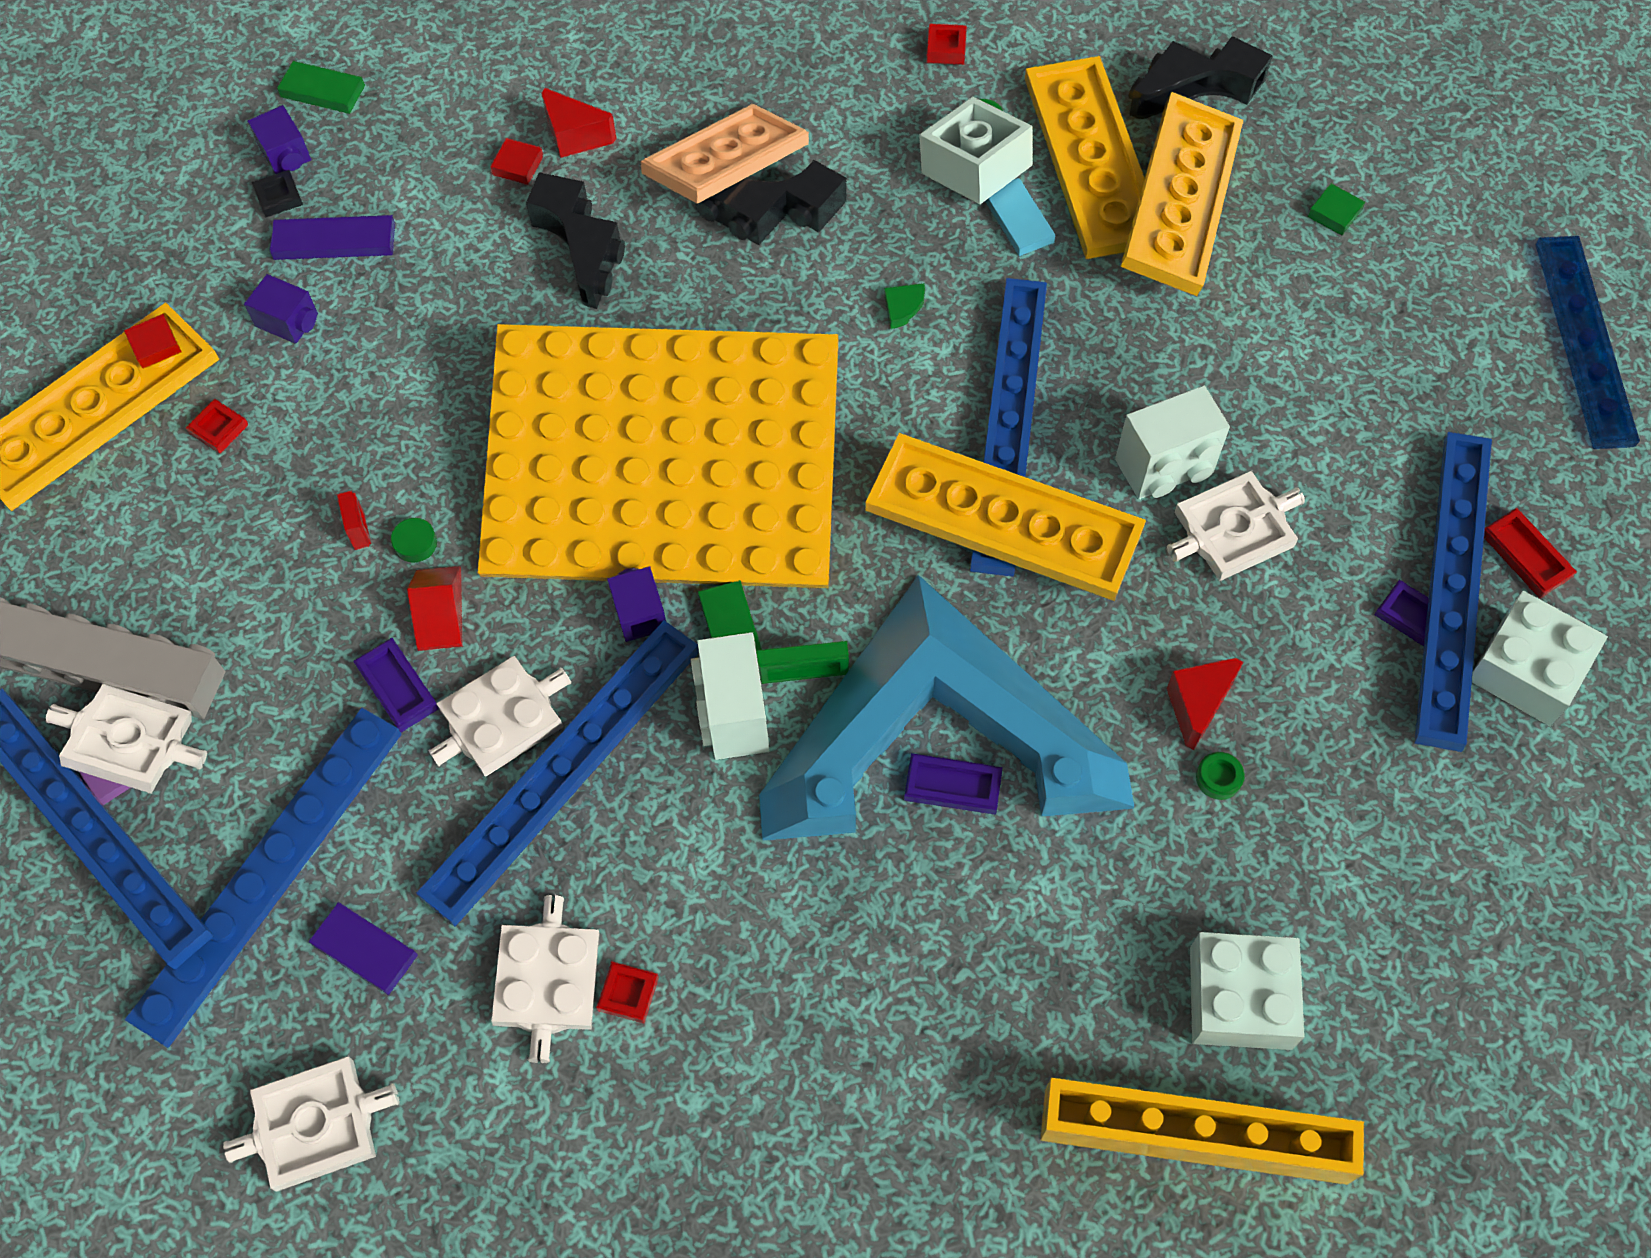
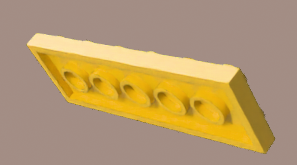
(1088, 151)
(1183, 194)
(91, 407)
(1006, 516)

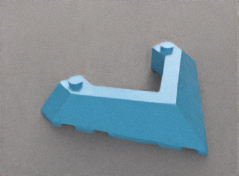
(924, 654)

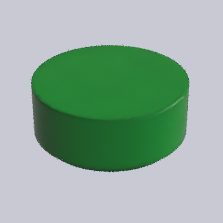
(414, 540)
(1220, 775)

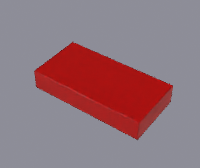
(1528, 553)

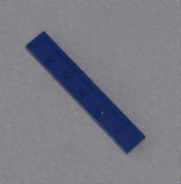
(1587, 343)

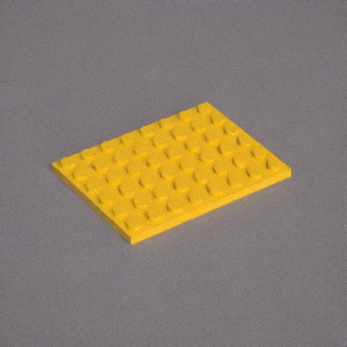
(660, 455)

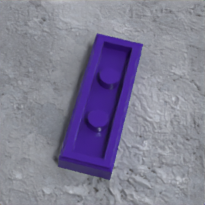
(332, 237)

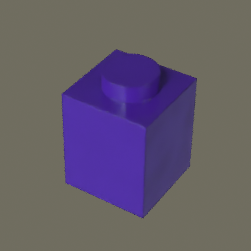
(279, 140)
(281, 309)
(636, 602)

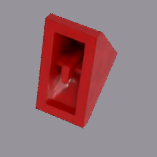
(577, 124)
(436, 607)
(1198, 695)

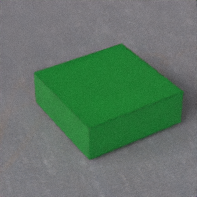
(1336, 209)

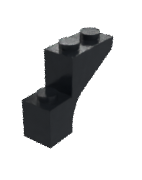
(1230, 72)
(756, 207)
(594, 243)

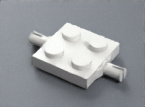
(1236, 525)
(499, 716)
(125, 738)
(545, 978)
(312, 1124)

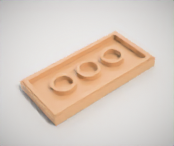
(724, 153)

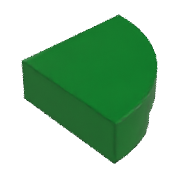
(903, 303)

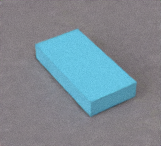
(1020, 218)

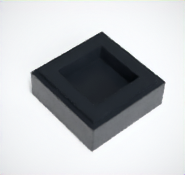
(277, 193)

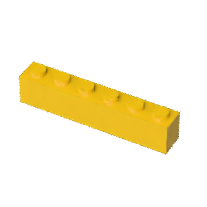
(1203, 1131)

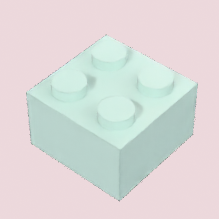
(976, 150)
(1171, 443)
(1537, 658)
(730, 696)
(1246, 991)

